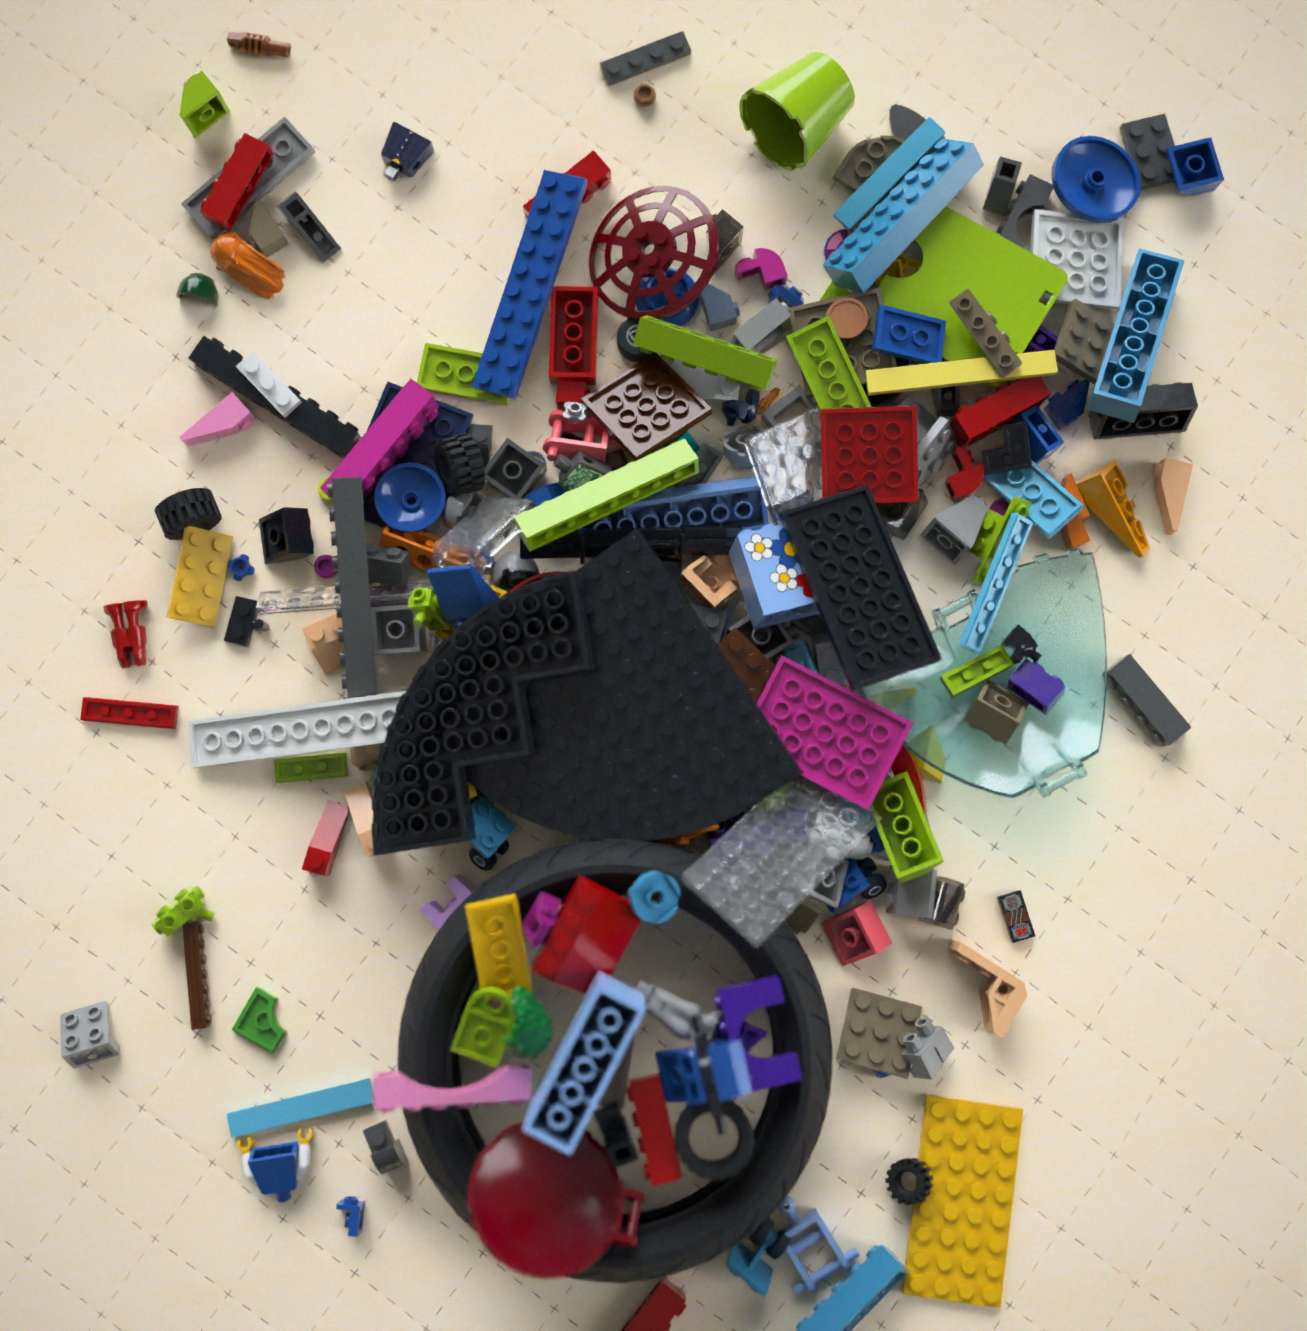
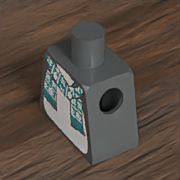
(579, 470)

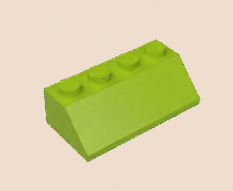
(905, 829)

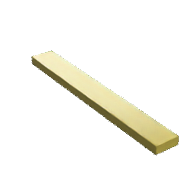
(956, 373)

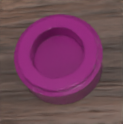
(324, 567)

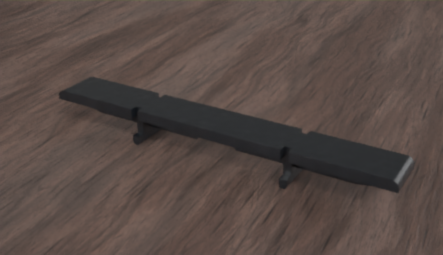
(664, 541)

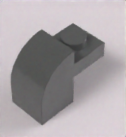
(385, 1150)

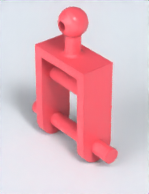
(590, 426)

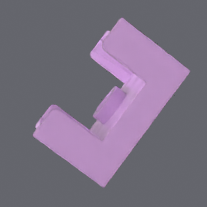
(436, 913)

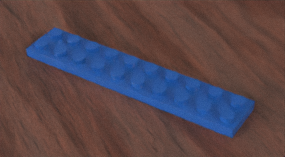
(530, 284)

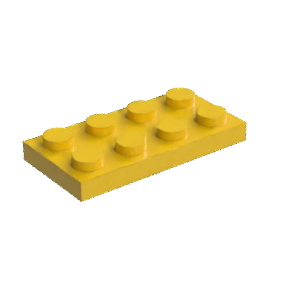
(199, 576)
(499, 944)

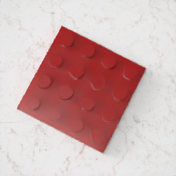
(871, 449)

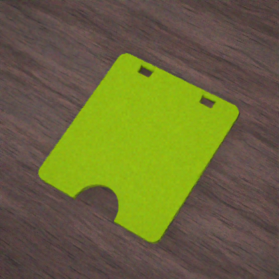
(995, 270)

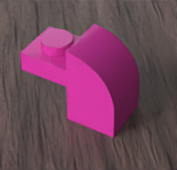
(766, 264)

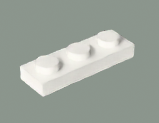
(268, 384)

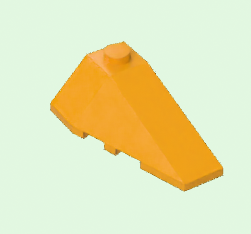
(1107, 498)

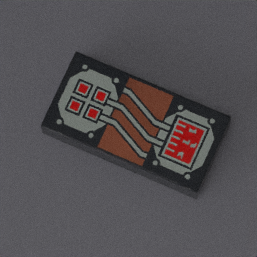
(1016, 916)

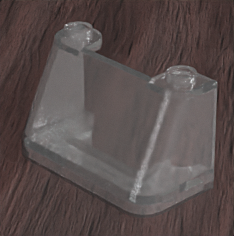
(480, 533)

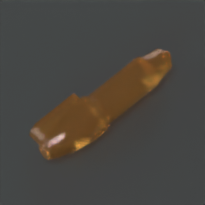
(766, 402)

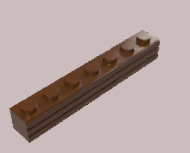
(196, 975)

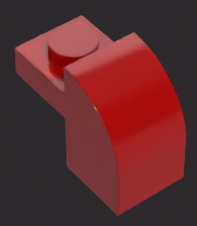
(967, 479)

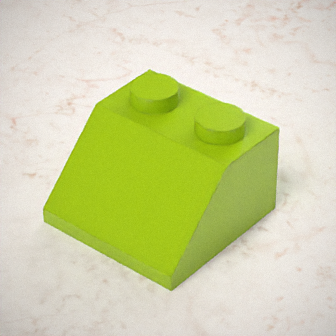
(201, 104)

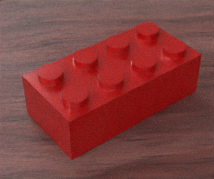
(573, 334)
(1002, 407)

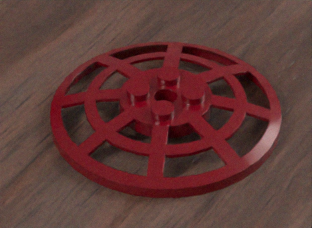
(660, 258)

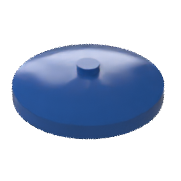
(1095, 179)

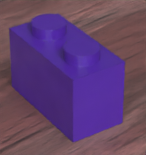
(1036, 686)

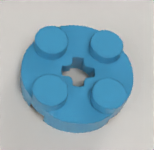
(641, 893)

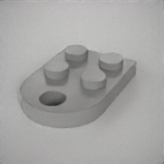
(934, 448)

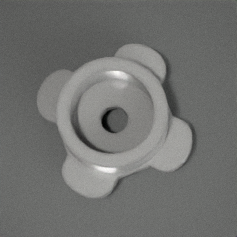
(574, 412)

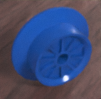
(660, 301)

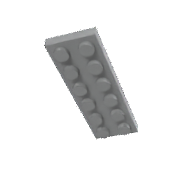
(289, 152)

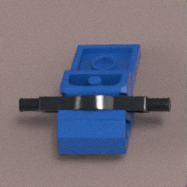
(704, 1073)

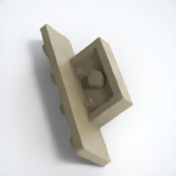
(986, 334)

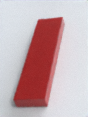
(129, 713)

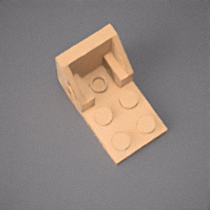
(711, 580)
(997, 1005)

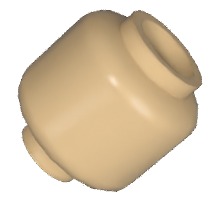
(365, 756)

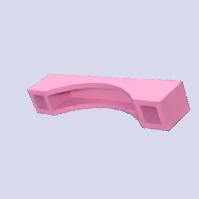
(505, 1084)

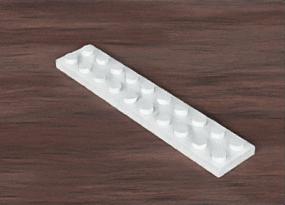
(291, 730)

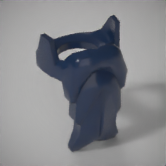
(742, 410)

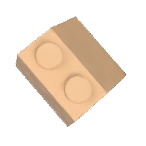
(325, 643)

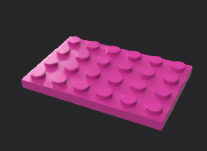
(833, 731)

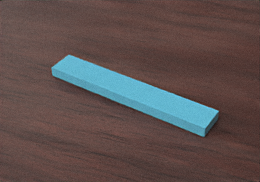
(889, 174)
(996, 583)
(300, 1107)

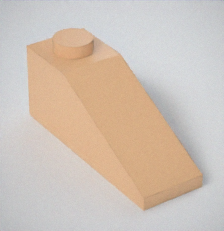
(1171, 489)
(360, 805)

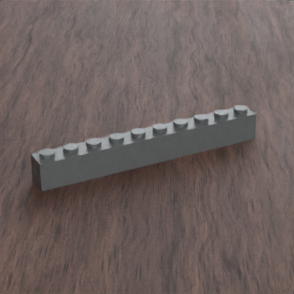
(352, 586)

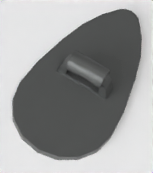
(904, 121)

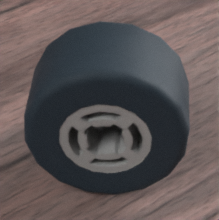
(625, 341)

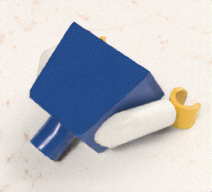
(276, 1166)

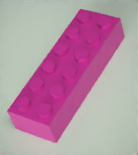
(388, 437)

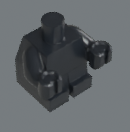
(1022, 645)

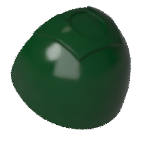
(198, 285)

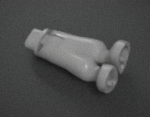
(675, 1012)

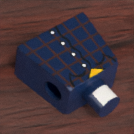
(404, 152)

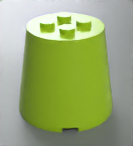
(797, 109)

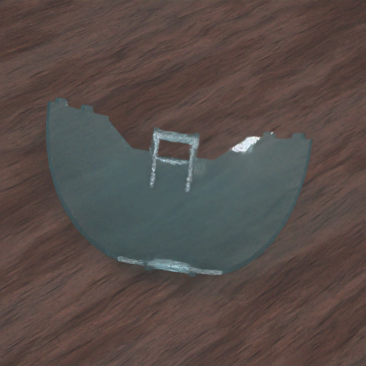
(1064, 613)

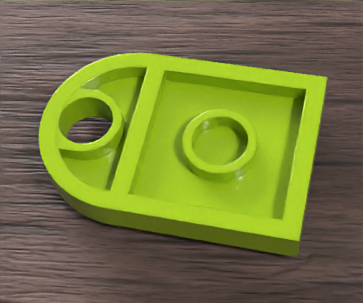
(484, 1026)

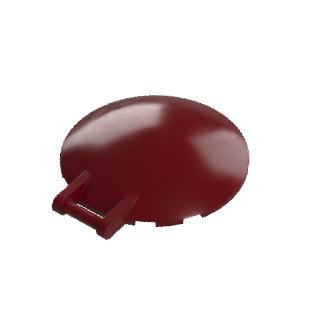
(548, 1208)

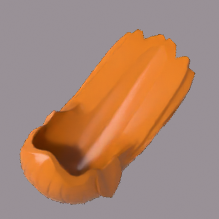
(247, 265)

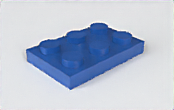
(908, 335)

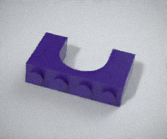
(735, 1004)

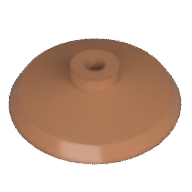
(848, 317)

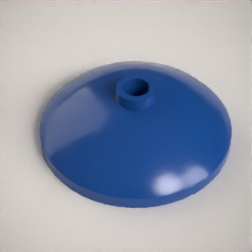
(406, 483)

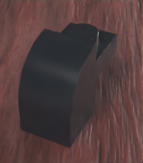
(616, 1135)

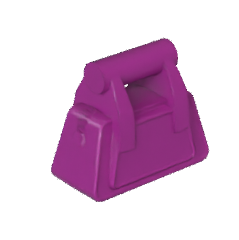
(541, 919)

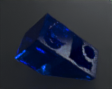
(1069, 406)

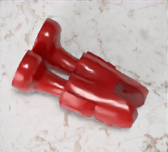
(128, 638)

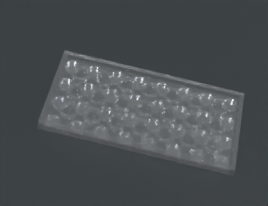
(778, 856)

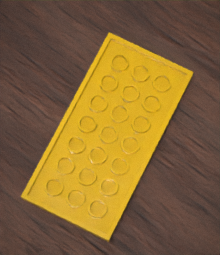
(964, 1224)

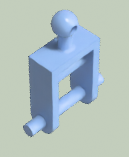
(800, 1223)

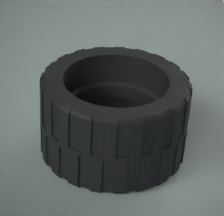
(719, 1168)

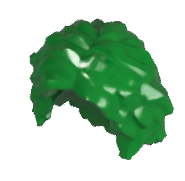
(532, 1027)

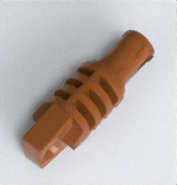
(257, 44)

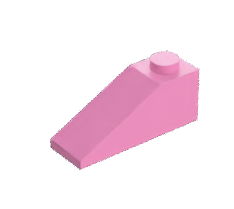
(223, 420)

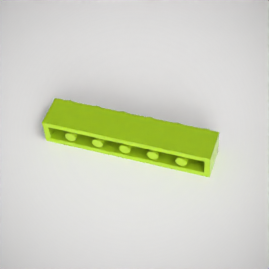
(705, 352)

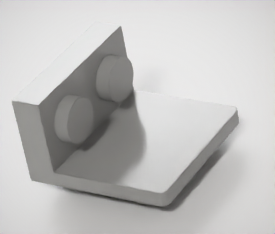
(87, 1035)

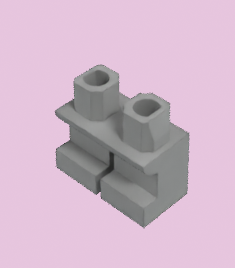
(927, 1049)

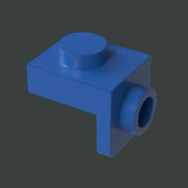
(791, 295)

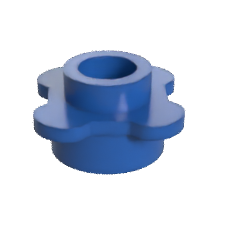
(243, 561)

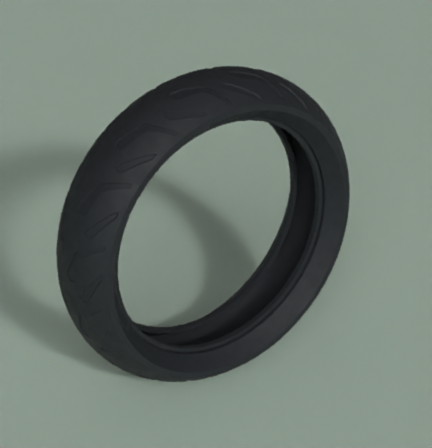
(788, 1127)

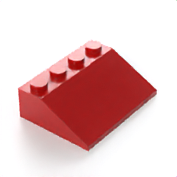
(587, 937)

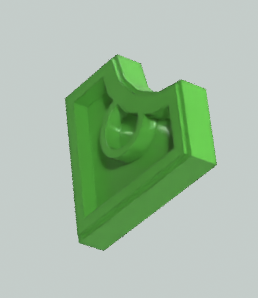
(259, 1021)

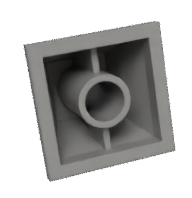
(956, 528)
(831, 887)

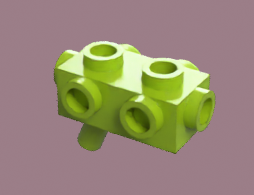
(427, 610)
(186, 907)

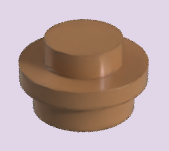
(644, 95)

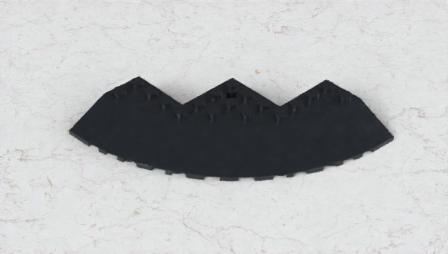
(464, 703)

